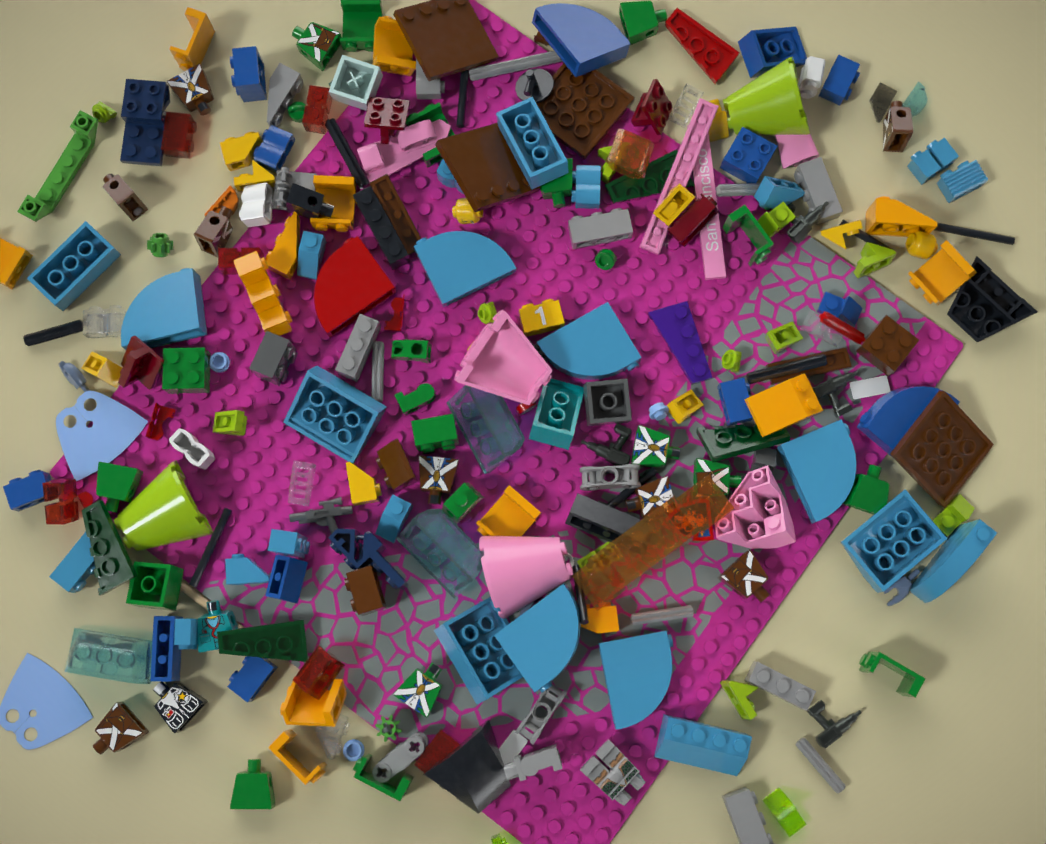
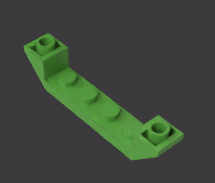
(64, 170)

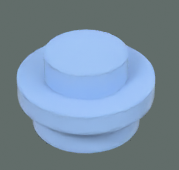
(219, 362)
(658, 411)
(353, 750)

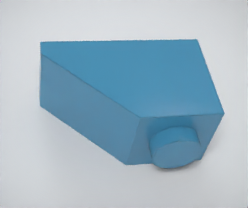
(775, 191)
(310, 254)
(393, 518)
(243, 571)

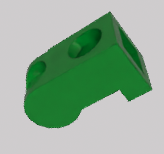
(411, 350)
(417, 399)

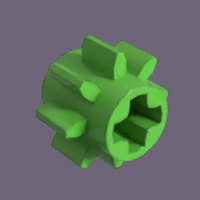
(159, 245)
(383, 725)

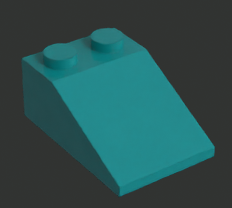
(557, 414)

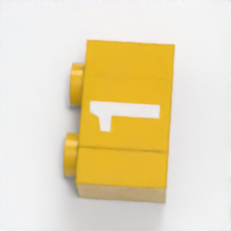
(541, 317)

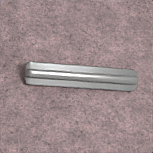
(737, 189)
(377, 371)
(662, 615)
(820, 765)

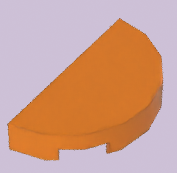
(228, 199)

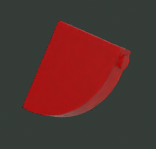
(349, 286)

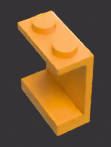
(199, 41)
(391, 48)
(339, 193)
(12, 263)
(942, 274)
(508, 516)
(304, 709)
(291, 762)

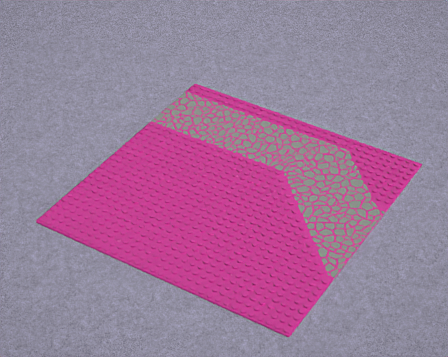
(387, 646)

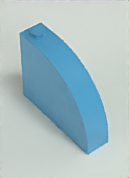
(462, 263)
(166, 311)
(591, 346)
(821, 468)
(952, 560)
(543, 638)
(636, 675)

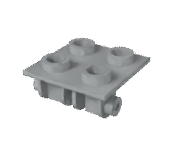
(283, 184)

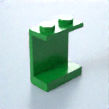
(359, 24)
(431, 112)
(745, 219)
(911, 681)
(396, 793)

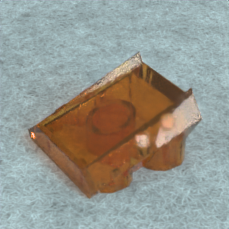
(630, 154)

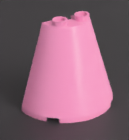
(504, 362)
(522, 569)

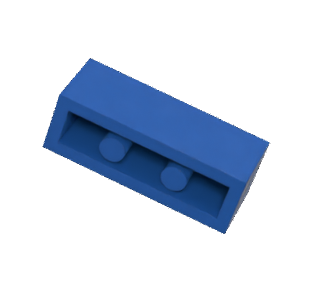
(165, 655)

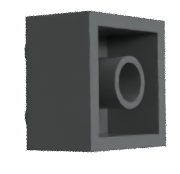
(273, 358)
(607, 402)

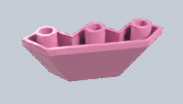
(759, 515)

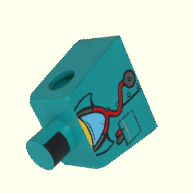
(211, 623)

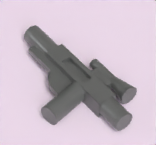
(324, 516)

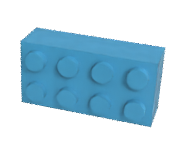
(532, 143)
(74, 266)

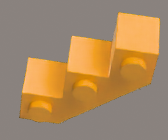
(263, 294)

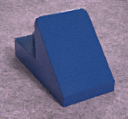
(844, 309)

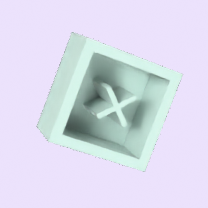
(355, 82)

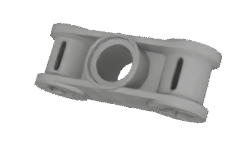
(621, 480)
(536, 724)
(400, 757)

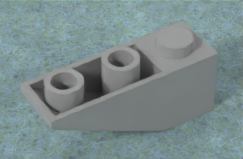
(282, 89)

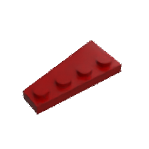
(702, 45)

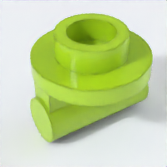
(103, 112)
(487, 312)
(731, 360)

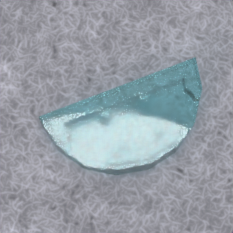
(916, 100)

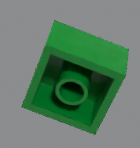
(186, 370)
(435, 433)
(155, 586)

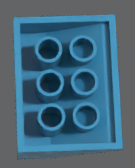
(334, 414)
(892, 541)
(477, 652)

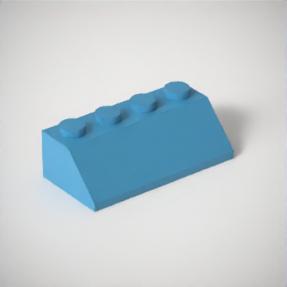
(702, 745)

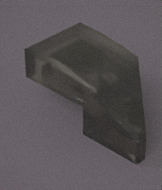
(881, 100)

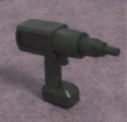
(803, 225)
(831, 388)
(612, 453)
(832, 730)

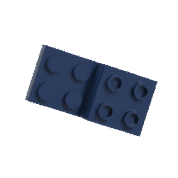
(144, 121)
(361, 555)

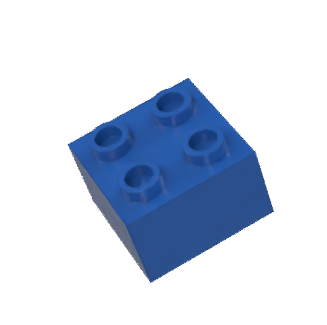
(248, 74)
(748, 156)

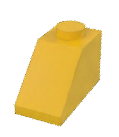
(102, 369)
(362, 486)

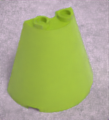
(769, 104)
(162, 513)

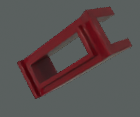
(694, 220)

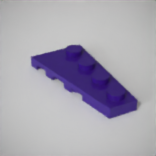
(680, 333)

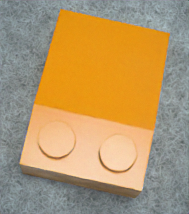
(895, 219)
(783, 405)

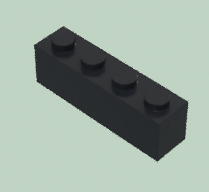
(381, 228)
(599, 518)

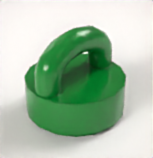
(296, 111)
(605, 259)

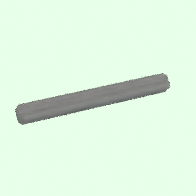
(514, 65)

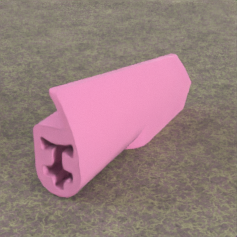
(402, 149)
(796, 149)

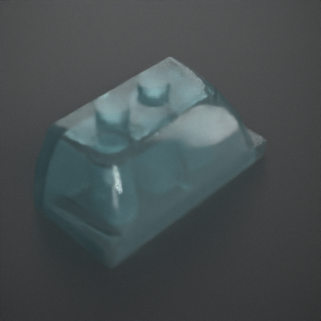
(486, 426)
(442, 550)
(110, 656)

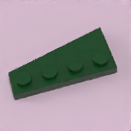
(629, 188)
(730, 442)
(107, 549)
(271, 641)

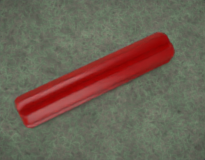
(842, 327)

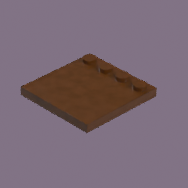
(445, 37)
(583, 108)
(484, 167)
(942, 449)

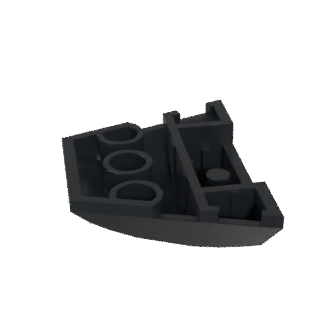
(987, 304)
(473, 770)

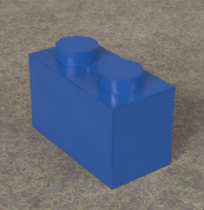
(839, 80)
(733, 402)
(26, 491)
(286, 579)
(251, 677)

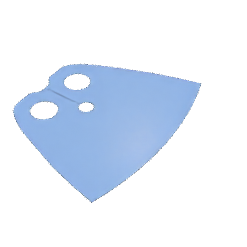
(110, 435)
(54, 699)

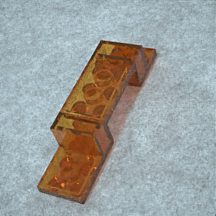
(651, 541)

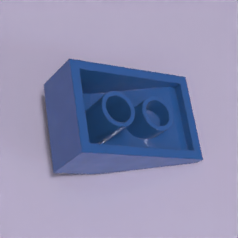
(769, 47)

